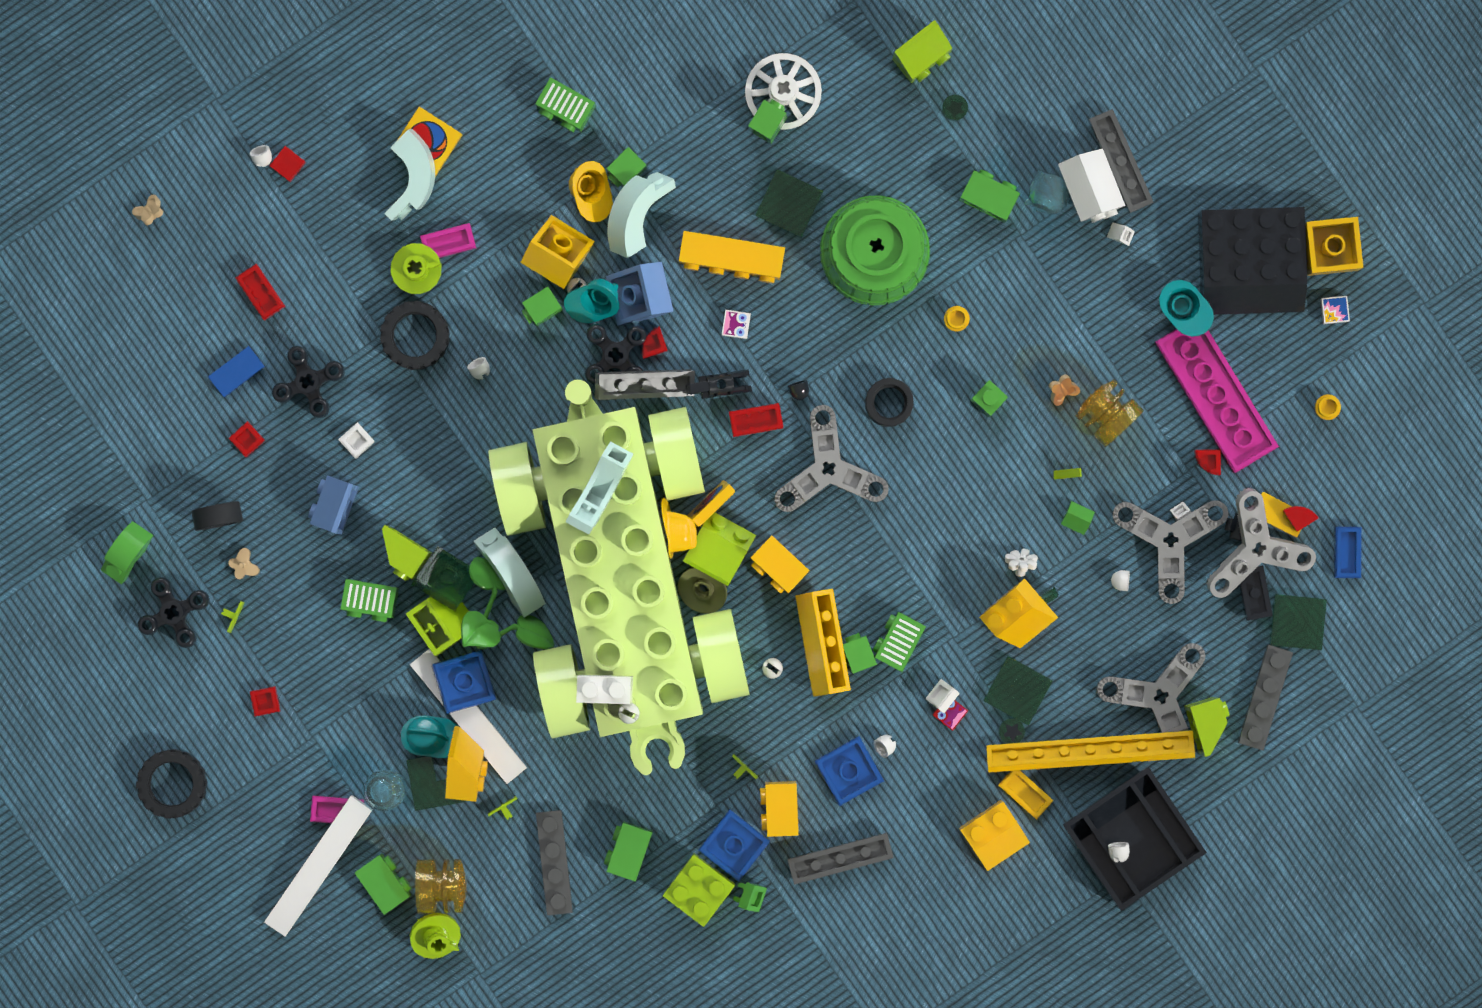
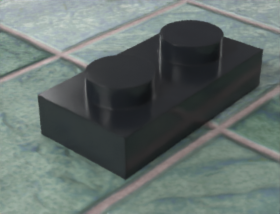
(1255, 595)

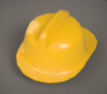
(591, 191)
(679, 530)

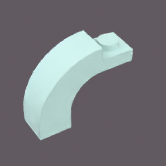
(421, 170)
(629, 211)
(600, 488)
(511, 571)

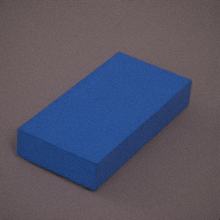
(236, 371)
(1347, 552)

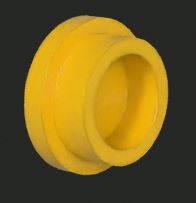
(956, 318)
(1327, 407)

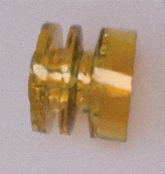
(1109, 412)
(439, 886)

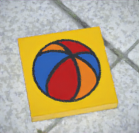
(436, 134)
(711, 503)

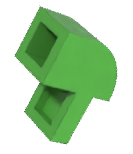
(126, 551)

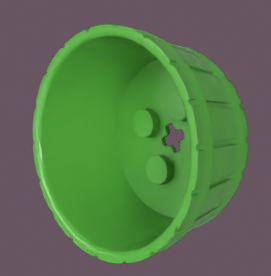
(880, 275)

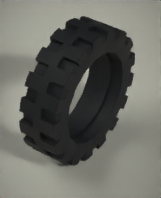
(396, 315)
(144, 783)

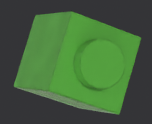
(625, 168)
(541, 307)
(989, 398)
(858, 653)

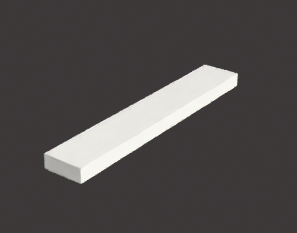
(475, 724)
(318, 865)

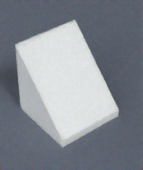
(1120, 233)
(1180, 511)

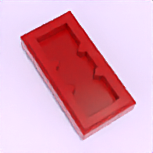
(260, 292)
(756, 420)

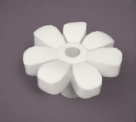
(1021, 561)

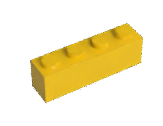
(731, 255)
(823, 642)

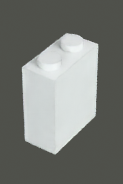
(1092, 186)
(604, 689)

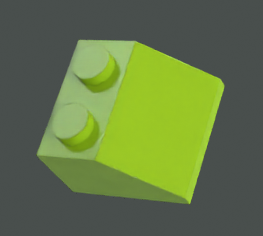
(923, 52)
(720, 548)
(404, 553)
(1208, 722)

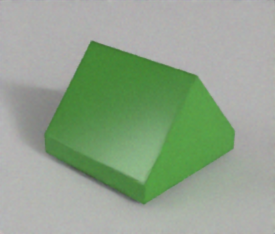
(1077, 518)

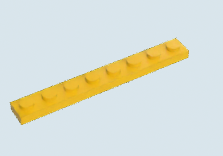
(1090, 751)

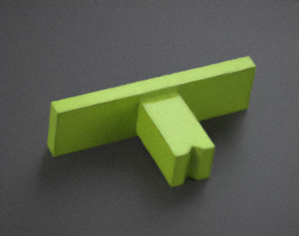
(1067, 473)
(234, 616)
(743, 768)
(504, 808)

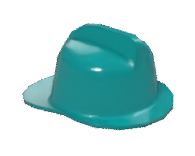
(593, 301)
(1186, 308)
(428, 736)

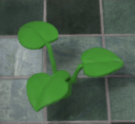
(484, 633)

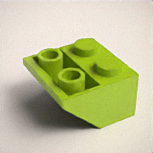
(437, 624)

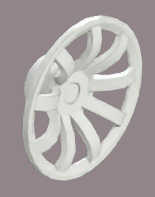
(784, 87)

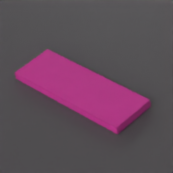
(1217, 397)

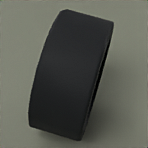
(887, 383)
(217, 515)

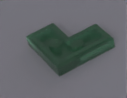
(425, 788)

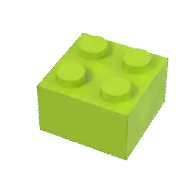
(699, 889)

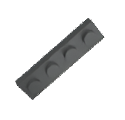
(1121, 161)
(643, 384)
(1265, 697)
(840, 858)
(554, 862)

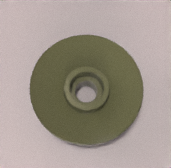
(699, 597)

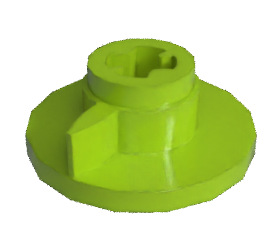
(416, 268)
(435, 935)

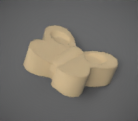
(149, 211)
(1063, 388)
(243, 565)

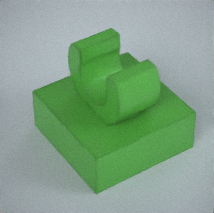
(751, 897)

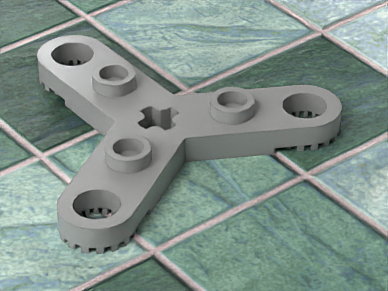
(845, 475)
(1186, 529)
(1272, 551)
(1171, 680)

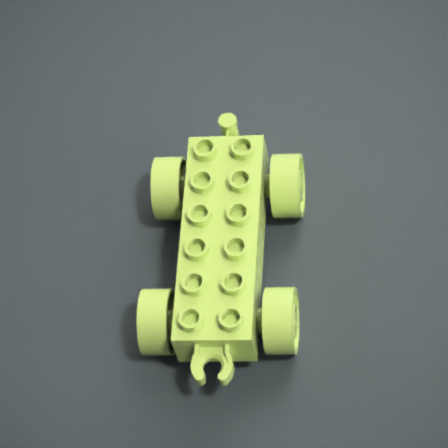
(619, 574)

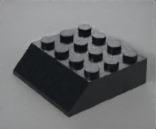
(1253, 260)
(1153, 827)

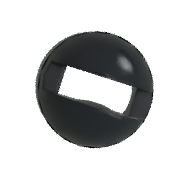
(799, 390)

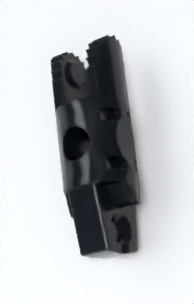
(708, 385)

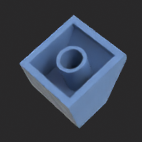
(641, 293)
(333, 504)

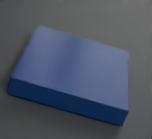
(463, 682)
(849, 770)
(734, 845)

